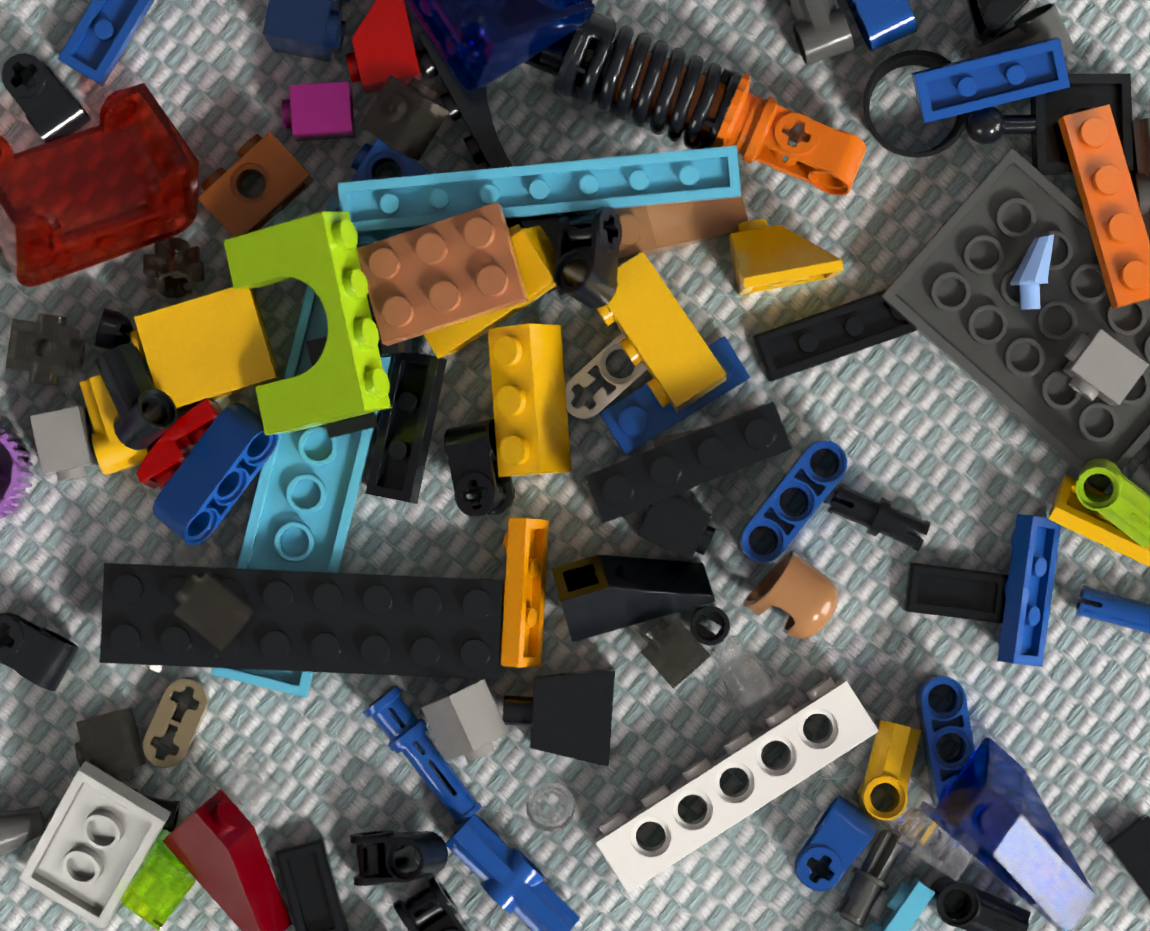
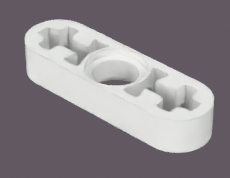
(584, 380)

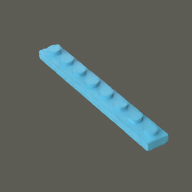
(544, 188)

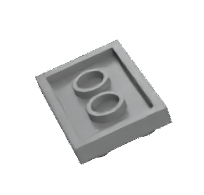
(94, 845)

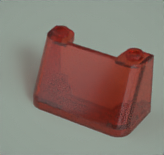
(96, 191)

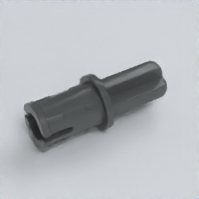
(870, 879)

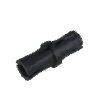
(879, 517)

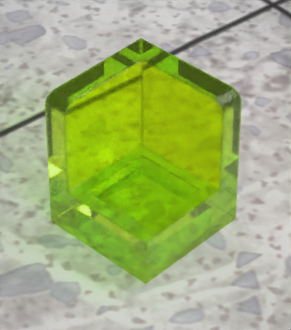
(158, 888)

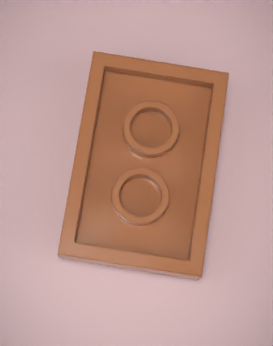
(442, 274)

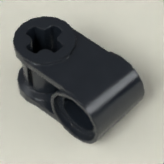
(46, 105)
(588, 256)
(475, 468)
(36, 652)
(389, 856)
(439, 917)

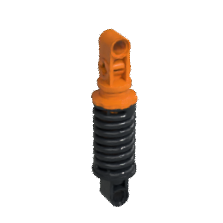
(700, 107)

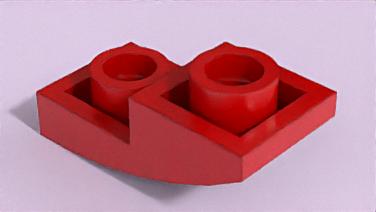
(172, 446)

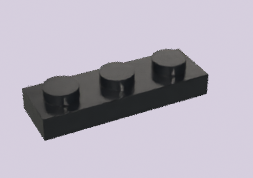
(406, 427)

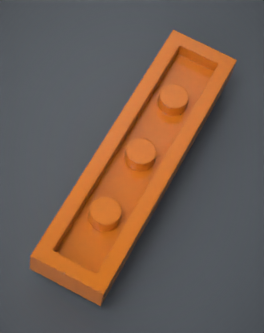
(1109, 203)

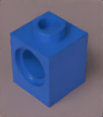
(372, 156)

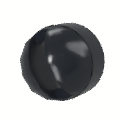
(112, 330)
(704, 634)

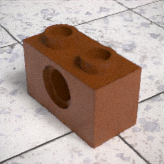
(283, 178)

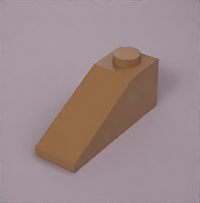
(677, 225)

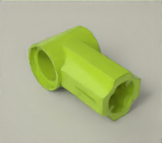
(1124, 506)

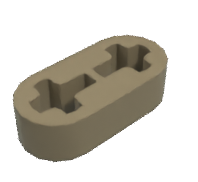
(165, 717)

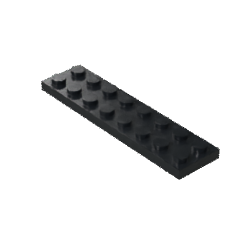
(310, 622)

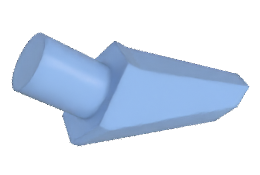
(1033, 272)

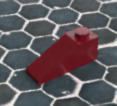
(230, 864)

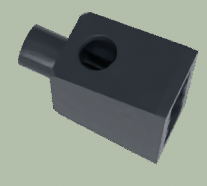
(568, 714)

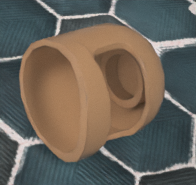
(800, 592)

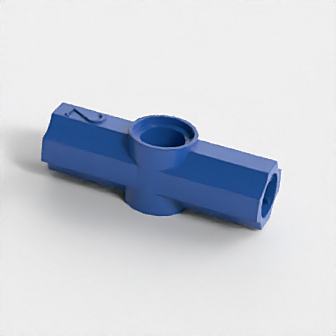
(510, 878)

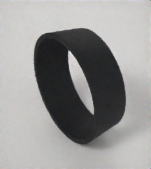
(907, 58)

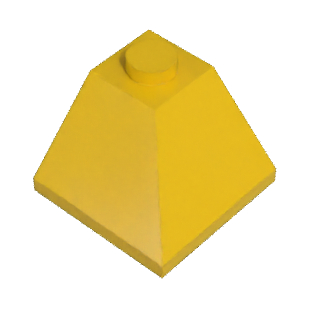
(777, 258)

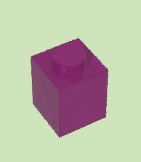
(319, 111)

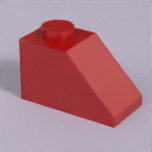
(383, 47)

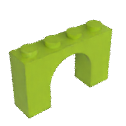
(349, 372)

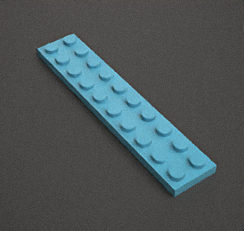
(305, 489)

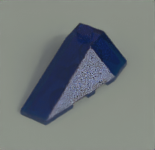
(1009, 830)

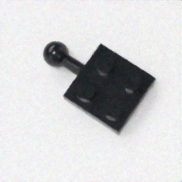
(1048, 147)

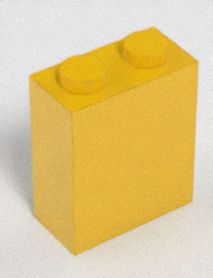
(206, 347)

